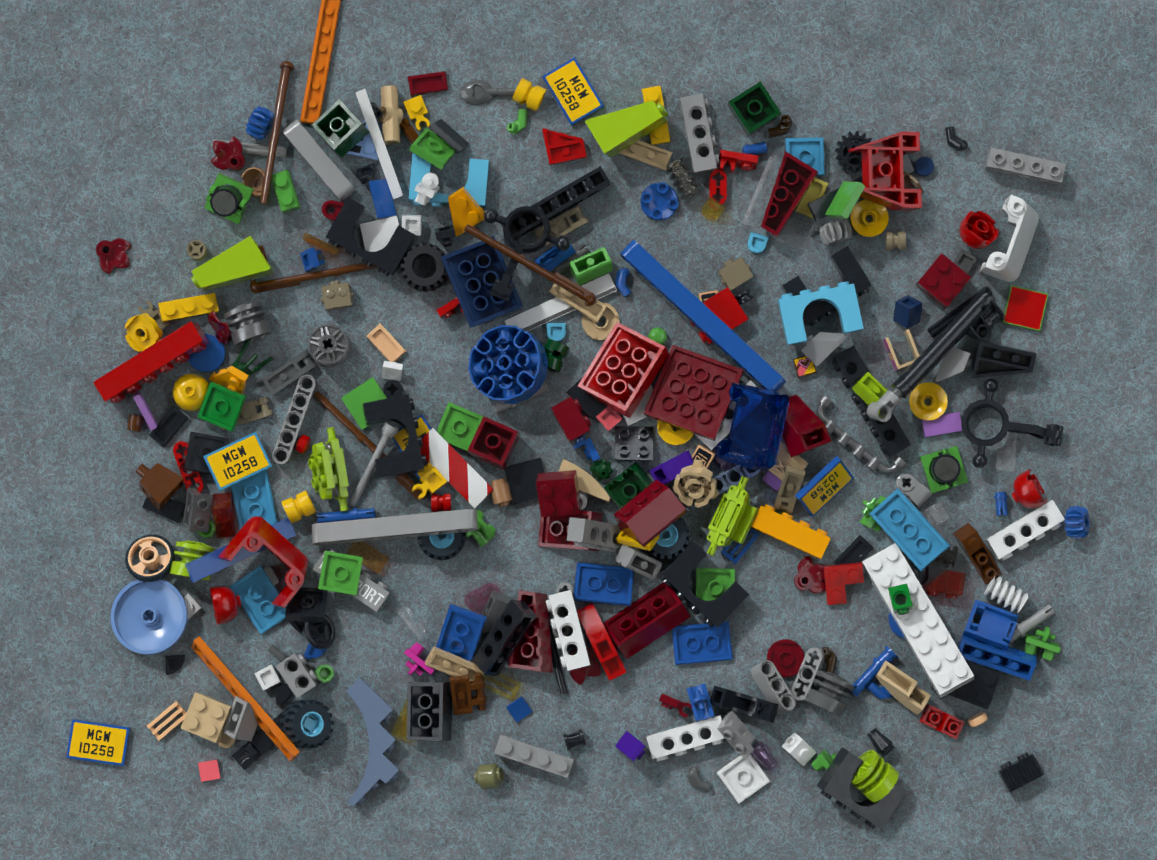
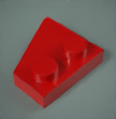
(563, 147)

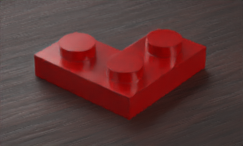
(837, 577)

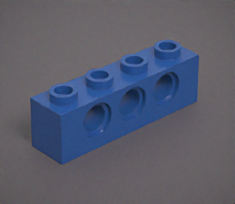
(1008, 661)

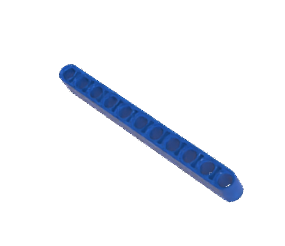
(702, 317)

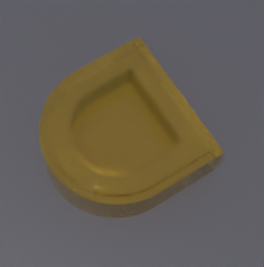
(712, 209)

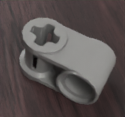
(915, 491)

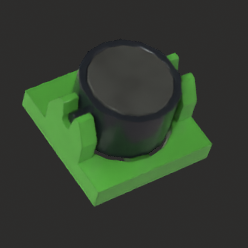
(227, 200)
(945, 469)

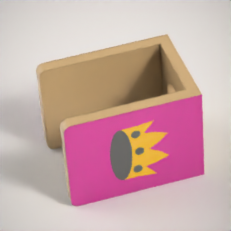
(892, 355)

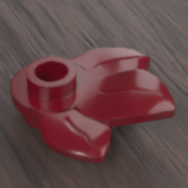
(226, 152)
(115, 257)
(222, 329)
(812, 573)
(592, 670)

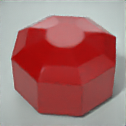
(303, 444)

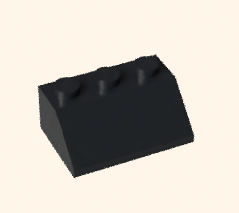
(429, 711)

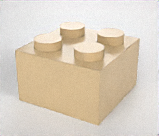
(206, 717)

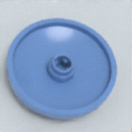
(149, 616)

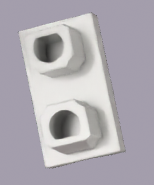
(427, 188)

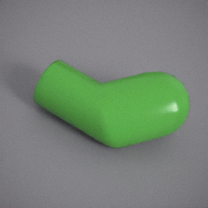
(520, 124)

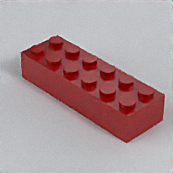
(151, 362)

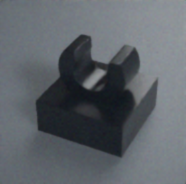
(445, 234)

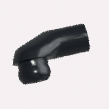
(953, 141)
(922, 576)

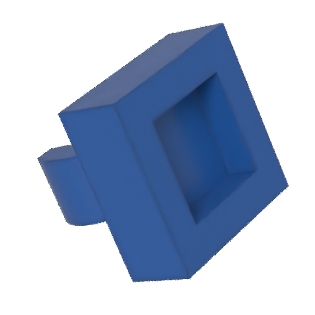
(310, 259)

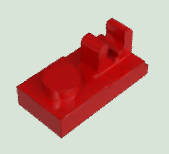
(742, 160)
(448, 309)

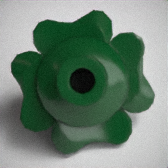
(601, 469)

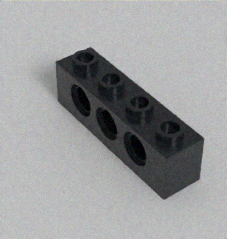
(504, 637)

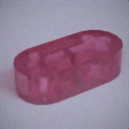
(479, 591)

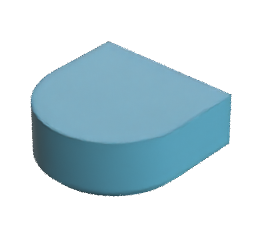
(757, 243)
(556, 331)

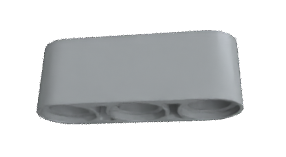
(770, 678)

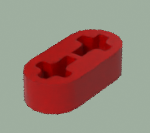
(723, 186)

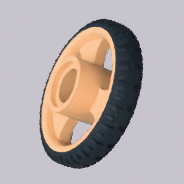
(147, 550)

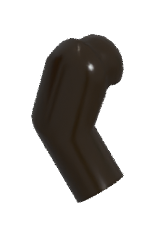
(782, 128)
(830, 659)

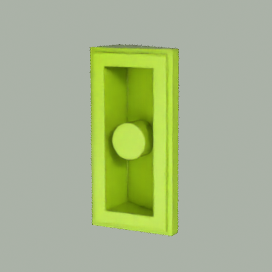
(869, 389)

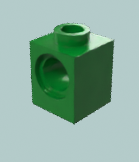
(900, 590)

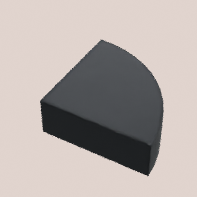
(366, 173)
(173, 663)
(282, 693)

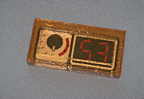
(321, 244)
(371, 557)

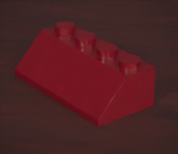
(646, 620)

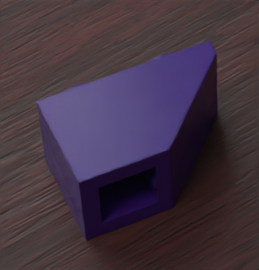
(668, 470)
(631, 746)

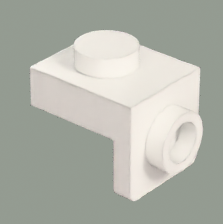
(799, 749)

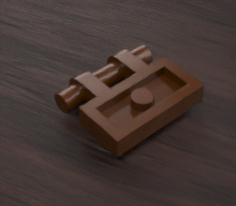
(461, 693)

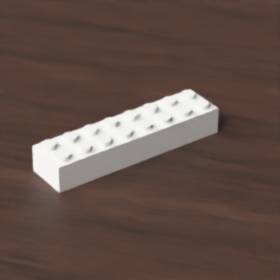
(921, 626)

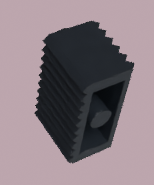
(1020, 772)

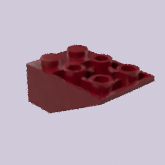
(803, 428)

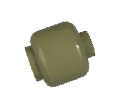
(489, 776)

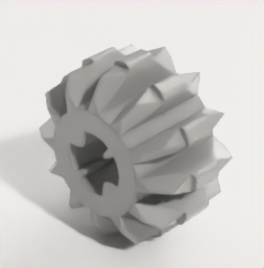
(835, 232)

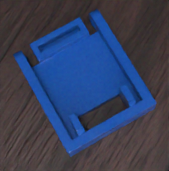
(994, 627)

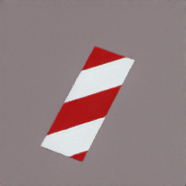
(454, 468)

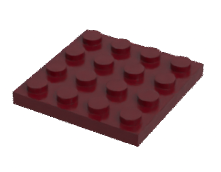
(693, 392)

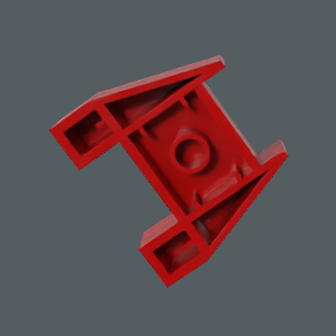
(885, 173)

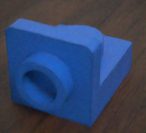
(590, 450)

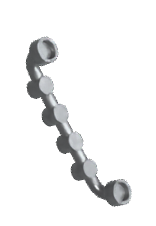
(858, 450)

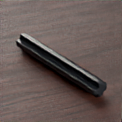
(940, 325)

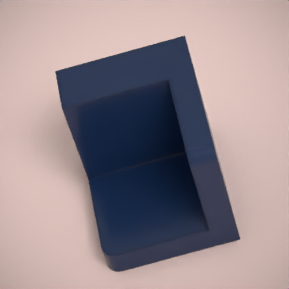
(907, 311)

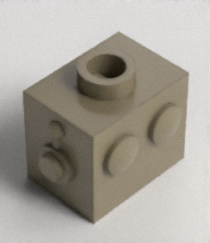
(735, 273)
(337, 295)

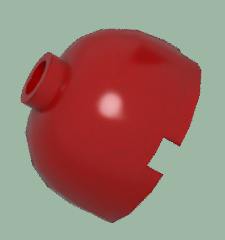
(978, 230)
(1028, 490)
(224, 604)

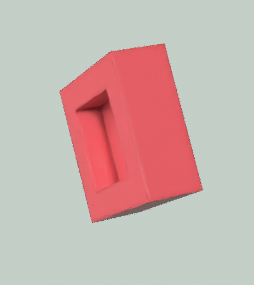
(609, 418)
(209, 770)

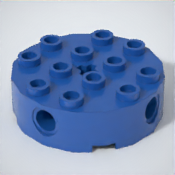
(512, 348)

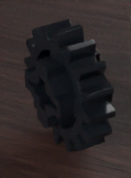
(848, 143)

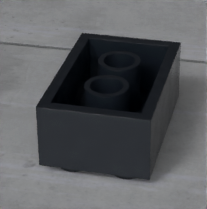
(981, 689)

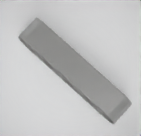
(319, 160)
(294, 429)

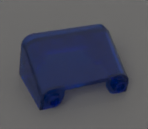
(754, 427)

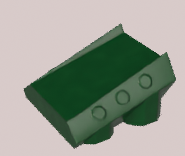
(628, 484)

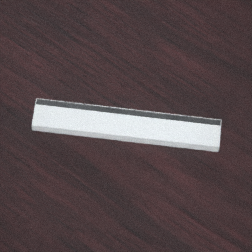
(556, 307)

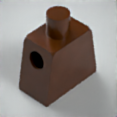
(159, 483)

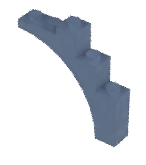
(379, 766)

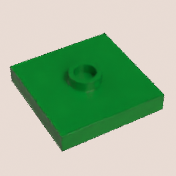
(222, 406)

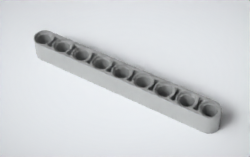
(394, 527)

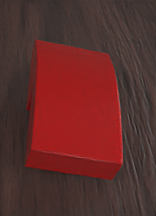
(942, 721)

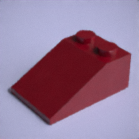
(554, 530)

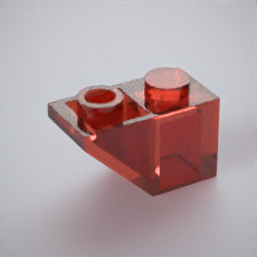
(223, 515)
(948, 583)

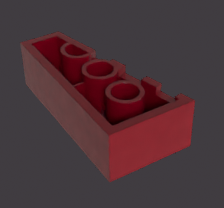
(789, 189)
(535, 646)

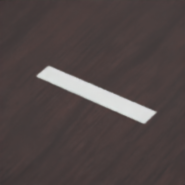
(379, 144)

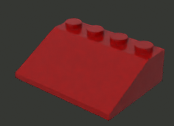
(623, 369)

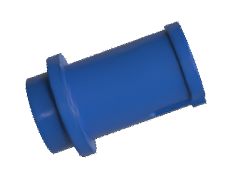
(755, 149)
(1001, 501)

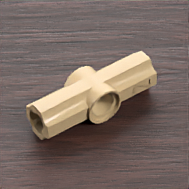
(391, 116)

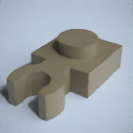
(155, 315)

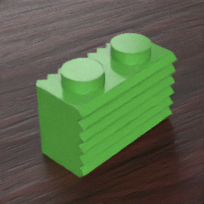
(285, 192)
(591, 266)

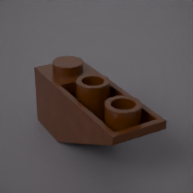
(977, 553)

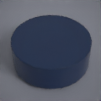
(924, 166)

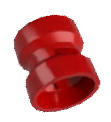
(441, 502)

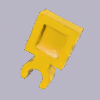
(416, 109)
(431, 482)

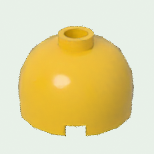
(190, 391)

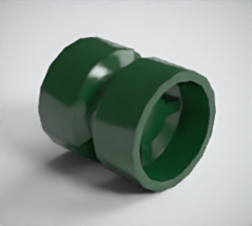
(555, 362)

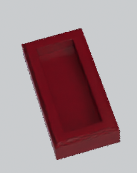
(427, 83)

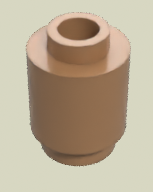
(501, 492)

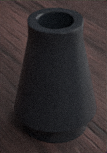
(880, 742)

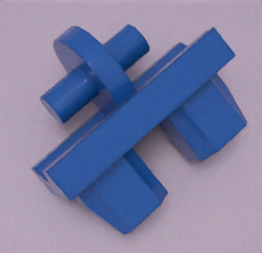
(700, 702)

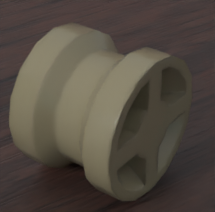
(194, 247)

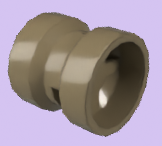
(893, 241)

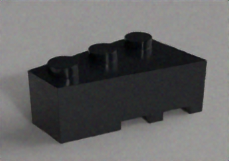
(998, 359)

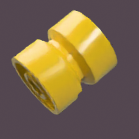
(529, 94)
(297, 507)

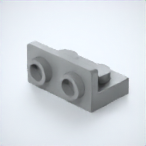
(736, 734)

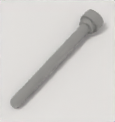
(388, 432)

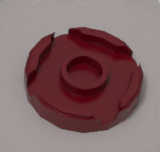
(780, 653)

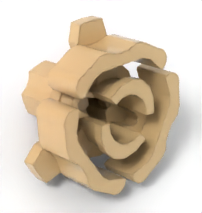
(697, 483)

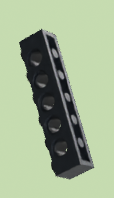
(560, 201)
(900, 441)

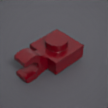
(670, 702)

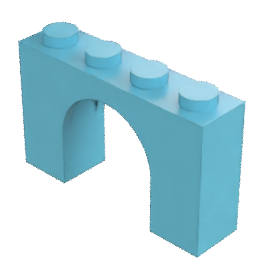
(475, 185)
(841, 297)

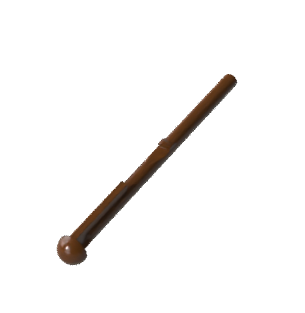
(286, 67)
(556, 278)
(295, 280)
(405, 480)

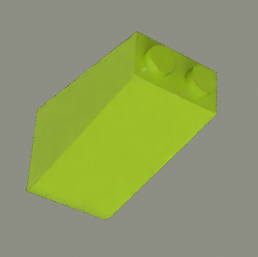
(626, 126)
(232, 266)

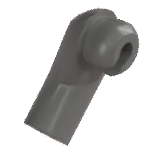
(696, 781)

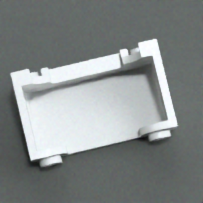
(1009, 265)

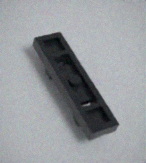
(247, 754)

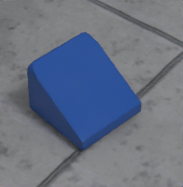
(519, 709)

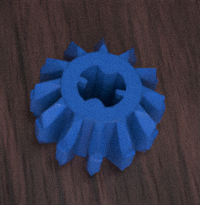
(260, 123)
(1077, 522)

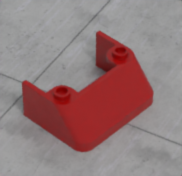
(260, 533)

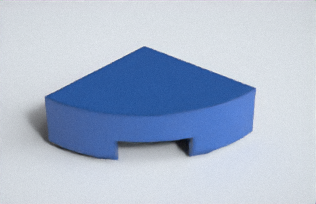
(312, 652)

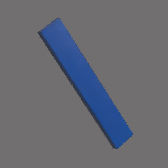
(212, 563)

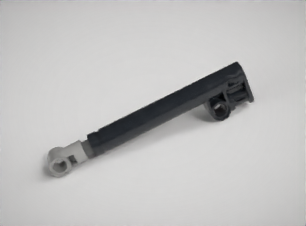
(979, 314)

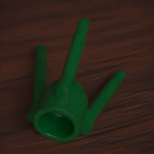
(245, 367)

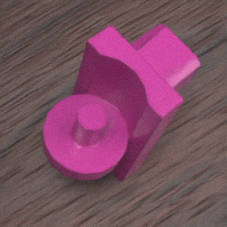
(414, 653)

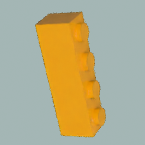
(791, 532)

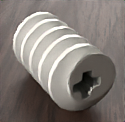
(1006, 594)

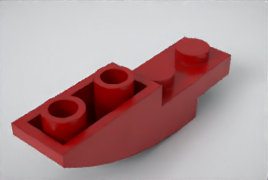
(601, 641)

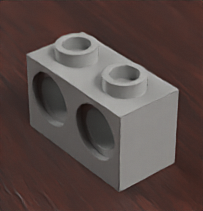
(292, 677)

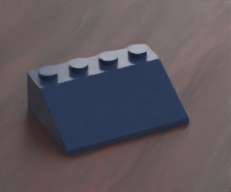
(472, 277)

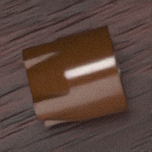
(135, 422)

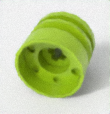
(191, 551)
(874, 776)

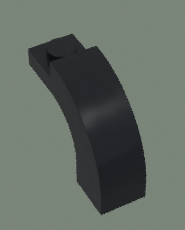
(744, 704)

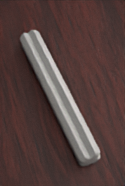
(258, 149)

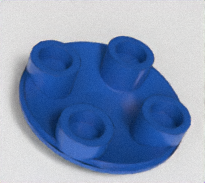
(659, 201)

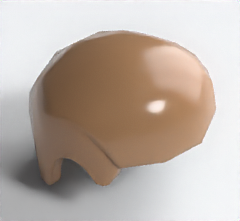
(254, 175)

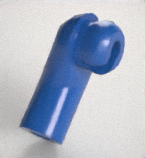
(620, 281)
(879, 692)

